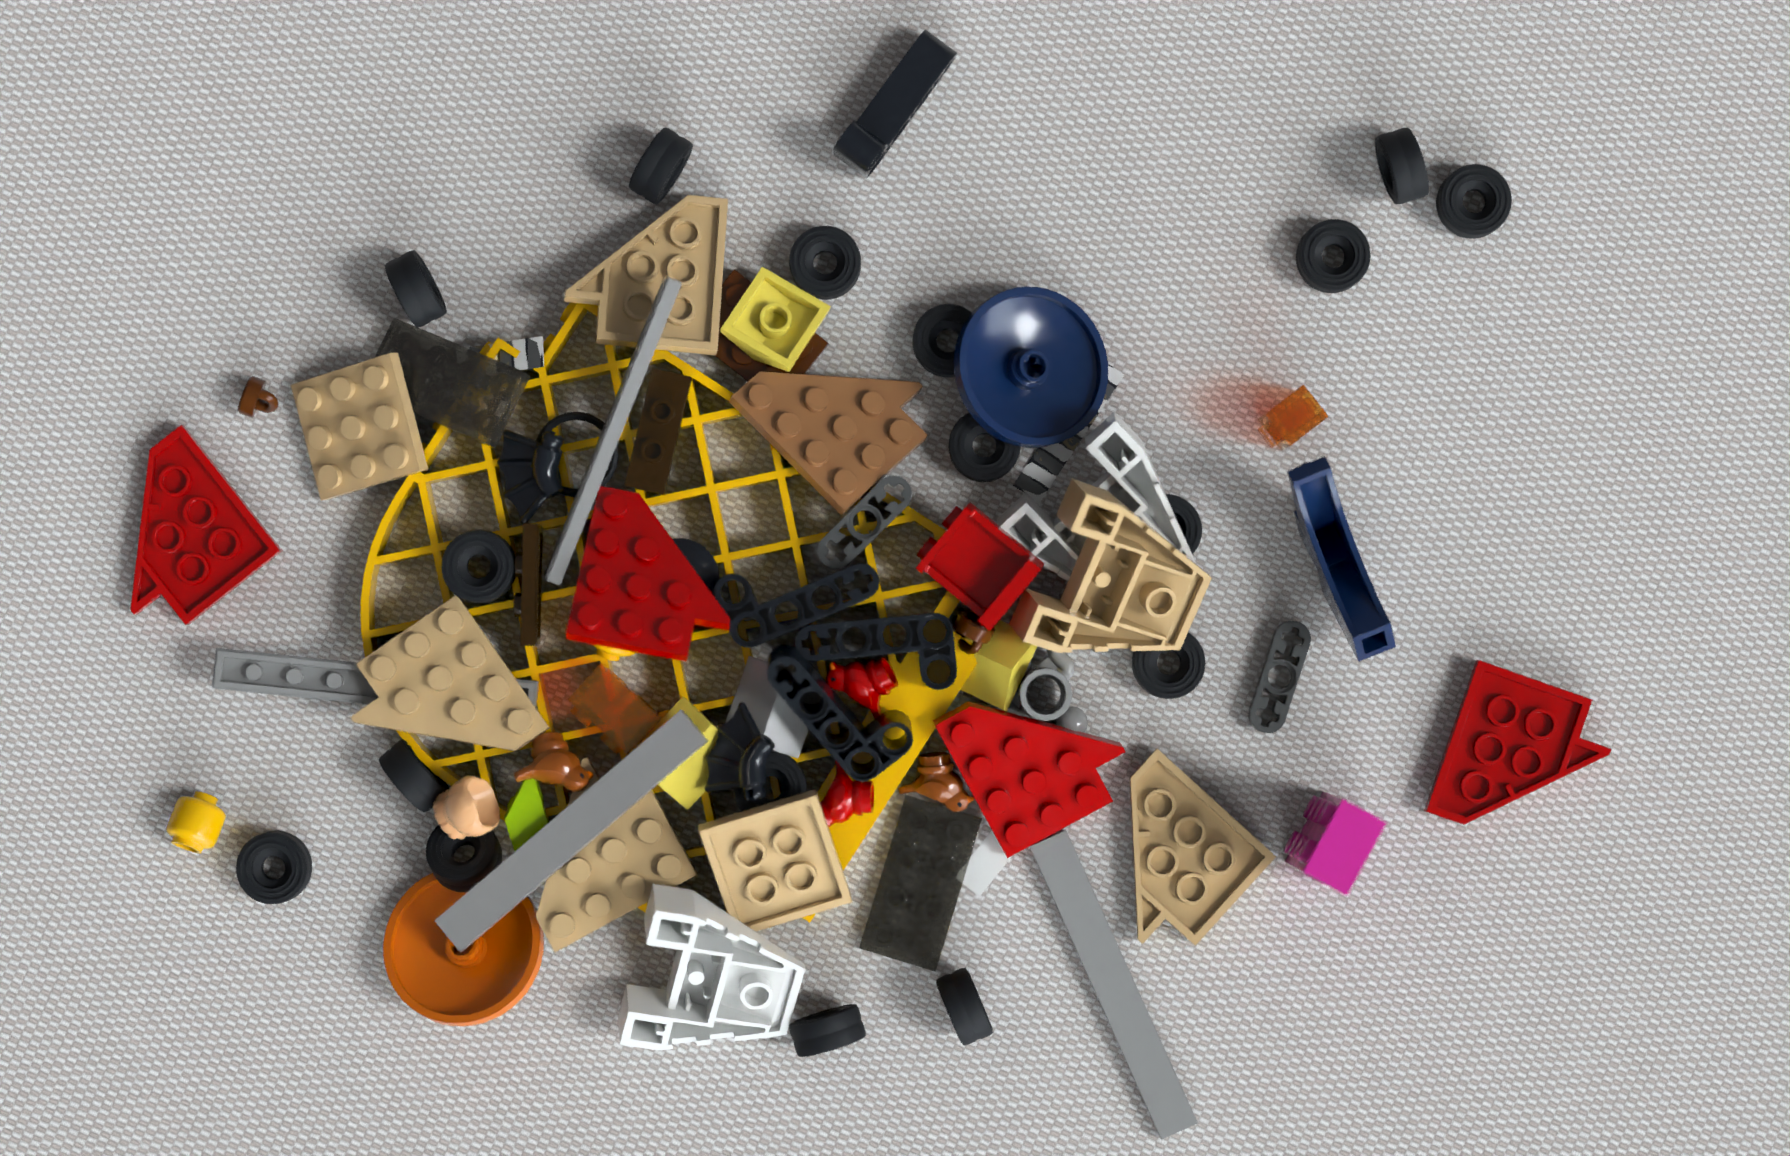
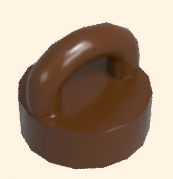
(252, 395)
(968, 626)

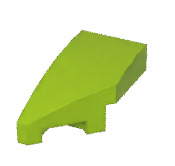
(525, 813)

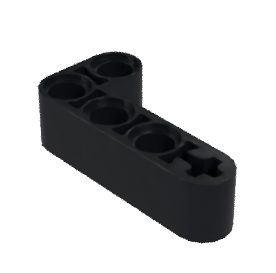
(895, 104)
(800, 598)
(875, 644)
(833, 709)

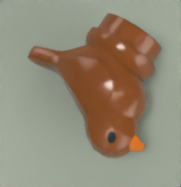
(554, 764)
(939, 782)

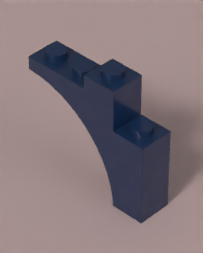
(1338, 561)

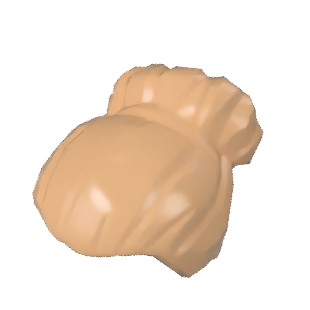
(467, 808)

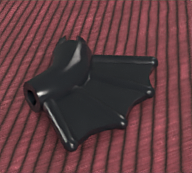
(530, 470)
(739, 756)

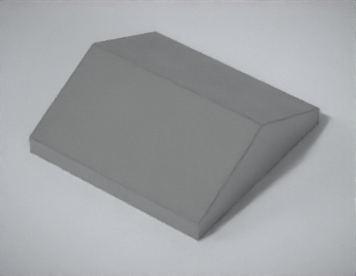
(769, 709)

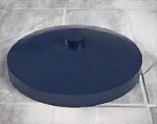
(1031, 367)

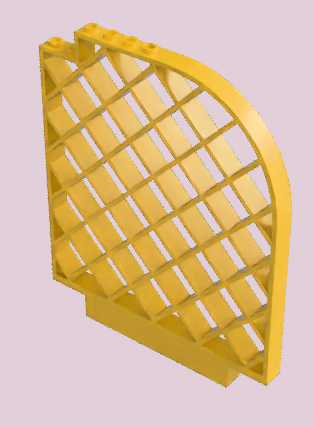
(910, 696)

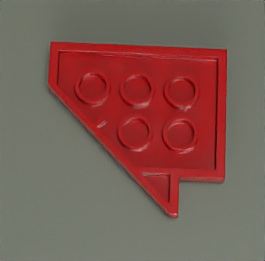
(193, 532)
(637, 584)
(1508, 743)
(1026, 771)

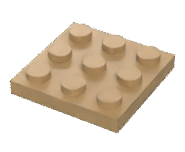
(359, 426)
(776, 862)

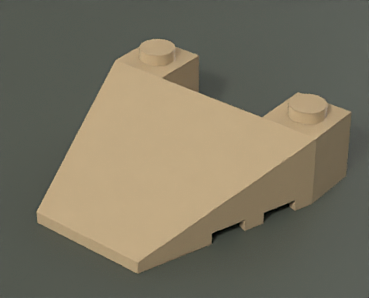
(1124, 588)

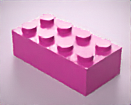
(1333, 841)

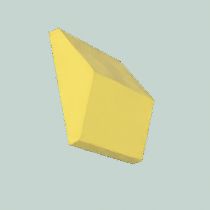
(774, 320)
(999, 667)
(690, 778)

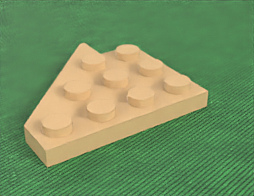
(681, 245)
(448, 685)
(1186, 852)
(612, 871)

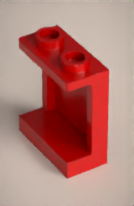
(979, 563)

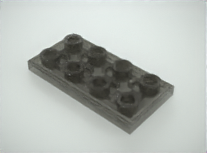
(455, 383)
(920, 883)

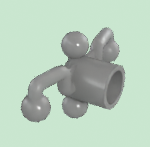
(1060, 669)

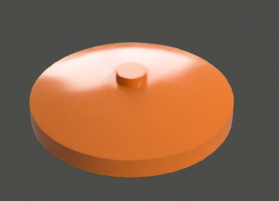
(453, 984)

